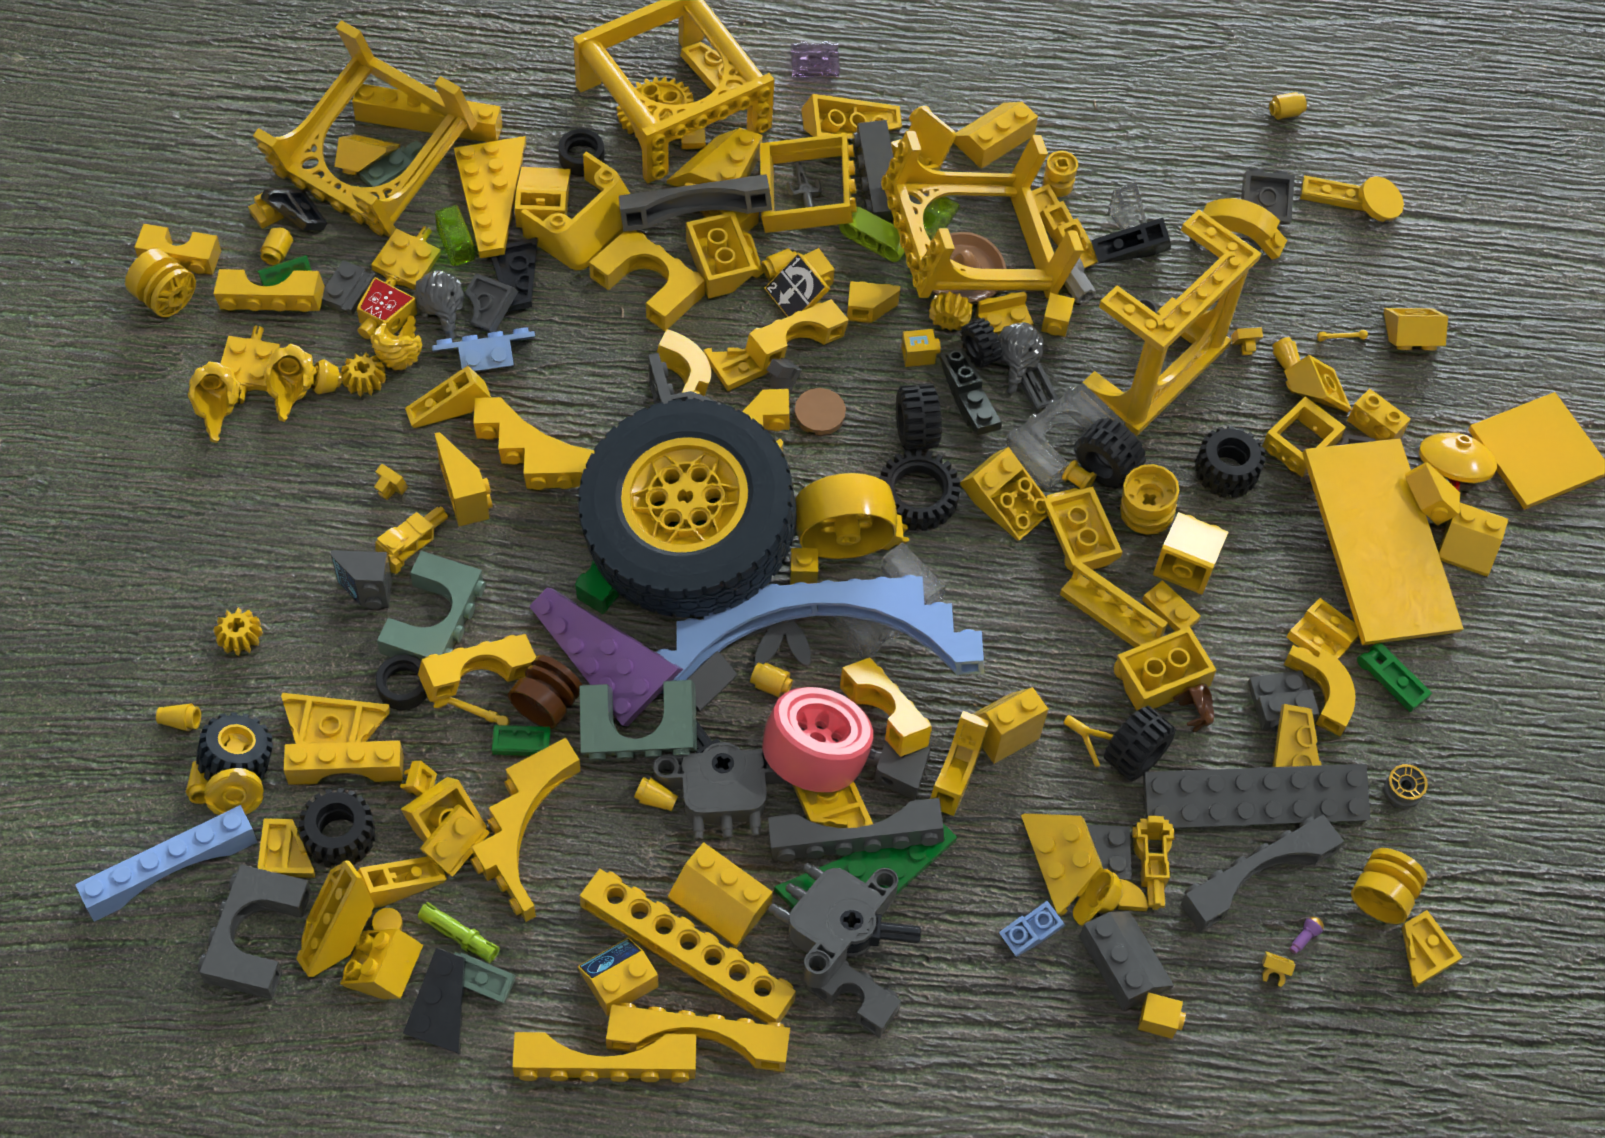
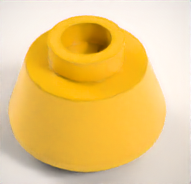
(326, 378)

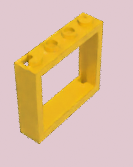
(809, 149)

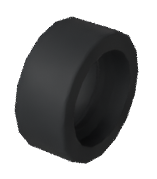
(576, 138)
(391, 666)

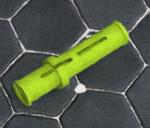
(468, 938)

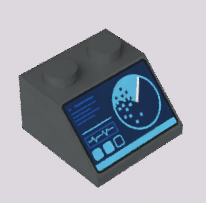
(364, 576)

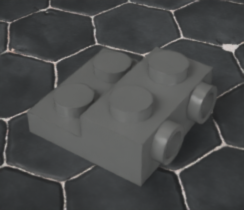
(1270, 191)
(1277, 689)

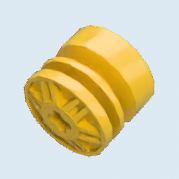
(160, 282)
(1149, 499)
(1389, 886)

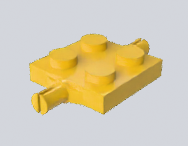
(406, 258)
(248, 360)

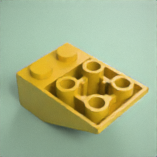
(542, 192)
(1006, 493)

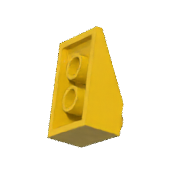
(464, 484)

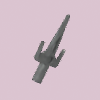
(805, 190)

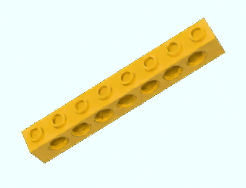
(693, 962)

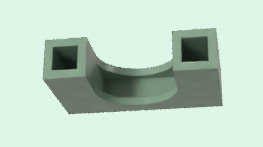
(456, 583)
(675, 733)

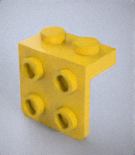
(934, 139)

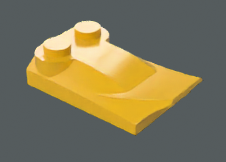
(1082, 528)

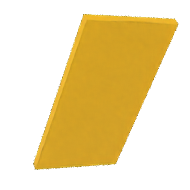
(1381, 542)

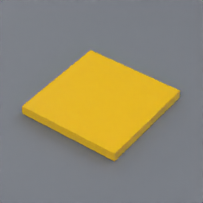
(1540, 450)

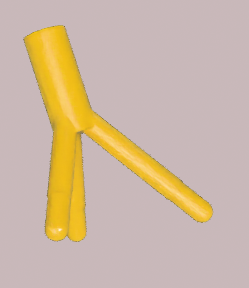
(1085, 731)

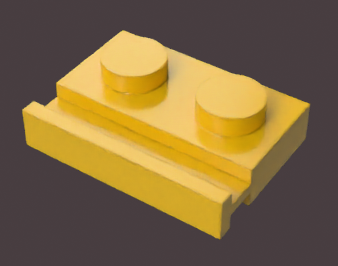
(453, 840)

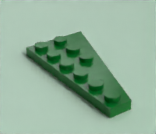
(904, 862)

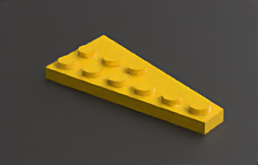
(489, 185)

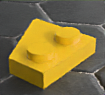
(733, 367)
(1427, 948)

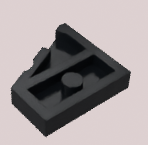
(296, 207)

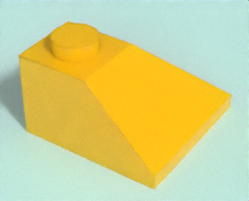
(359, 152)
(1317, 382)

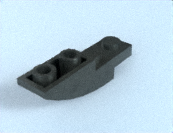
(968, 392)

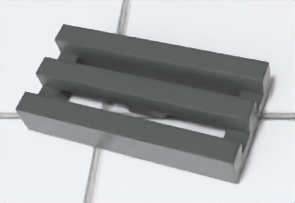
(1037, 406)

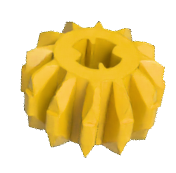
(950, 310)
(363, 374)
(238, 631)

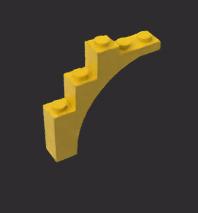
(528, 785)

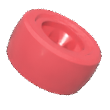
(810, 755)

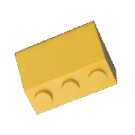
(996, 132)
(720, 253)
(1164, 668)
(720, 895)

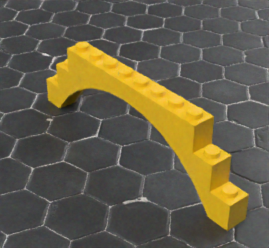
(561, 465)

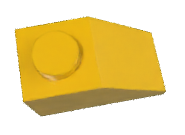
(1433, 493)

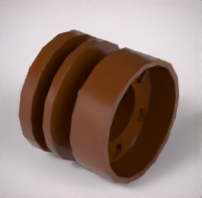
(545, 692)

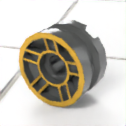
(1412, 779)

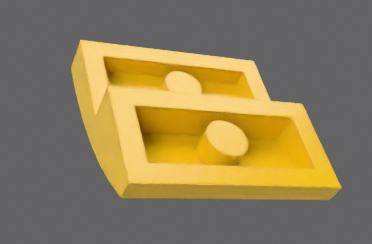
(1324, 629)

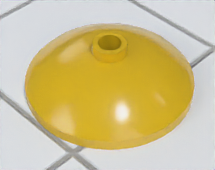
(1458, 457)

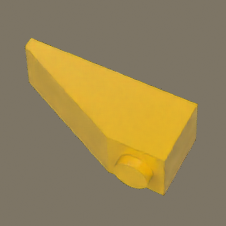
(449, 399)
(400, 879)

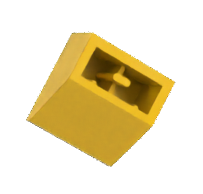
(382, 963)

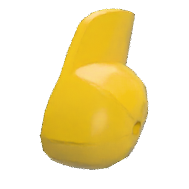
(1099, 897)

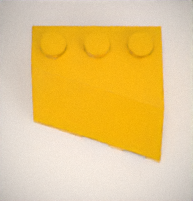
(724, 158)

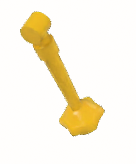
(490, 716)

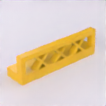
(1112, 609)

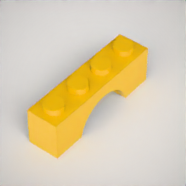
(298, 292)
(821, 323)
(506, 657)
(869, 685)
(313, 761)

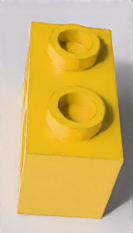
(1378, 417)

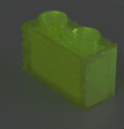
(454, 235)

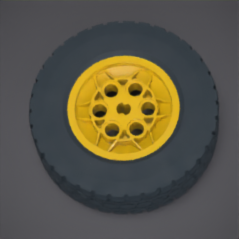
(688, 565)

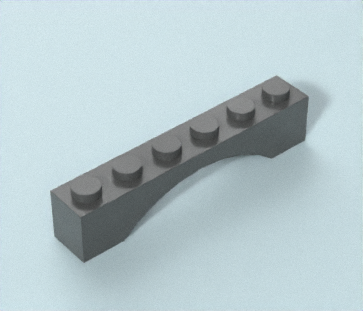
(651, 207)
(913, 825)
(1307, 845)

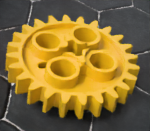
(662, 92)

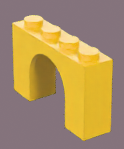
(634, 252)

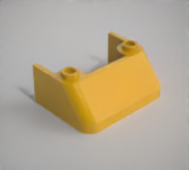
(591, 230)

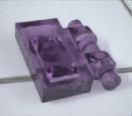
(815, 59)

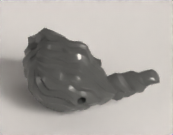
(441, 296)
(1020, 349)

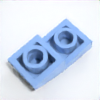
(1032, 929)

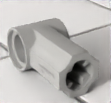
(1079, 285)

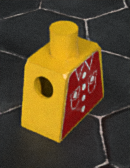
(384, 304)

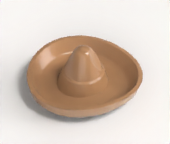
(978, 253)

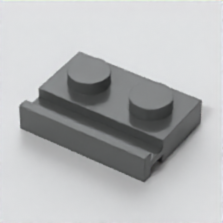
(347, 287)

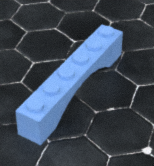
(120, 883)

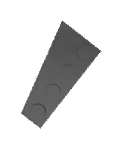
(873, 157)

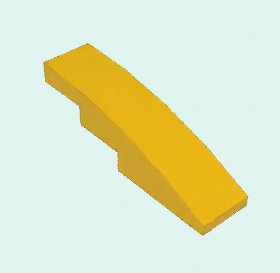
(1058, 221)

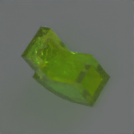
(939, 215)

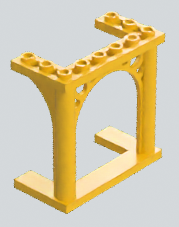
(696, 20)
(291, 150)
(933, 267)
(1178, 317)

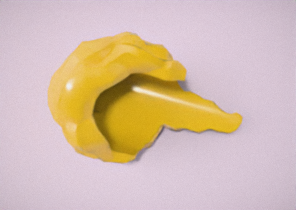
(400, 350)
(288, 377)
(213, 395)

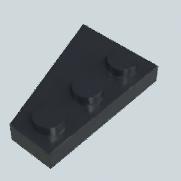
(518, 270)
(438, 1005)

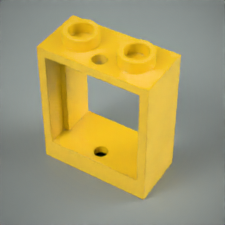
(1312, 417)

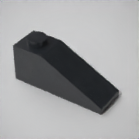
(1133, 242)

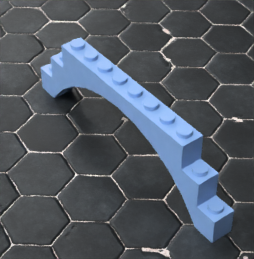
(883, 600)

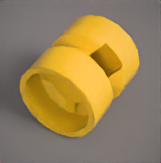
(1061, 172)

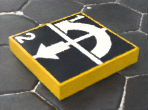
(797, 286)

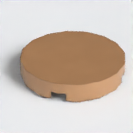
(820, 411)

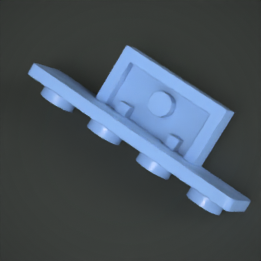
(485, 352)

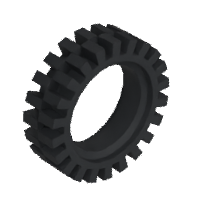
(935, 468)

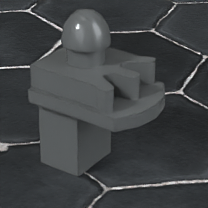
(783, 373)

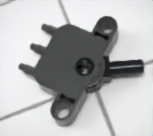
(714, 792)
(828, 910)

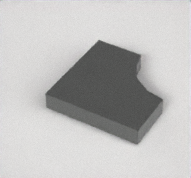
(490, 301)

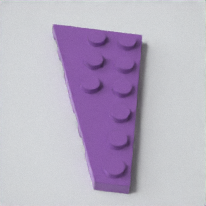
(605, 654)

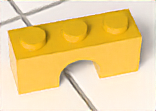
(196, 255)

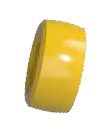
(846, 515)

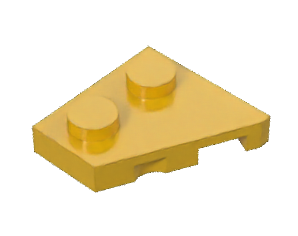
(283, 850)

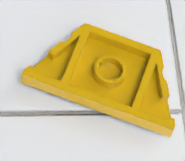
(332, 719)
(834, 808)
(1064, 855)

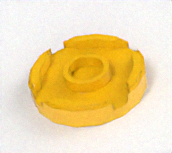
(1381, 199)
(232, 789)

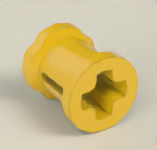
(1078, 475)

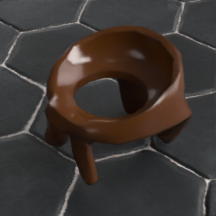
(1203, 701)

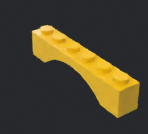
(759, 1044)
(541, 1056)

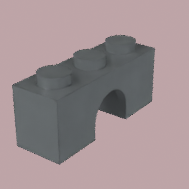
(878, 1003)

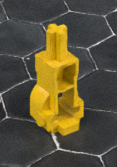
(409, 537)
(1154, 866)

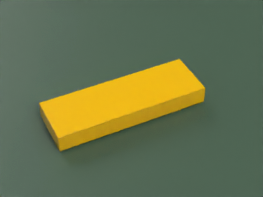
(1331, 193)

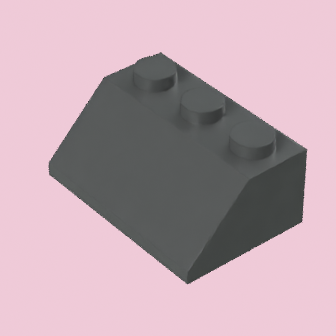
(1124, 958)

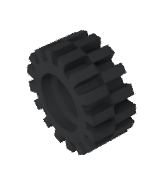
(981, 342)

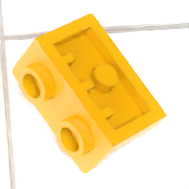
(1004, 310)

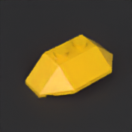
(335, 920)

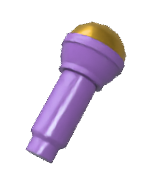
(1312, 927)

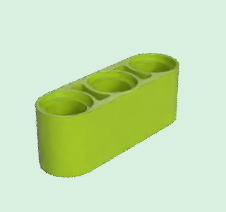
(874, 234)

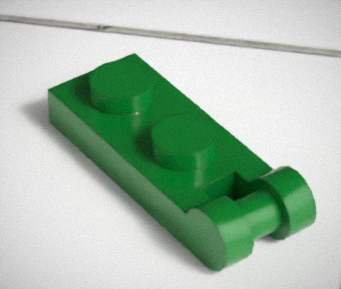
(1394, 676)

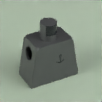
(897, 772)

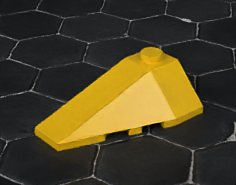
(838, 115)

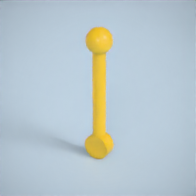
(1322, 336)

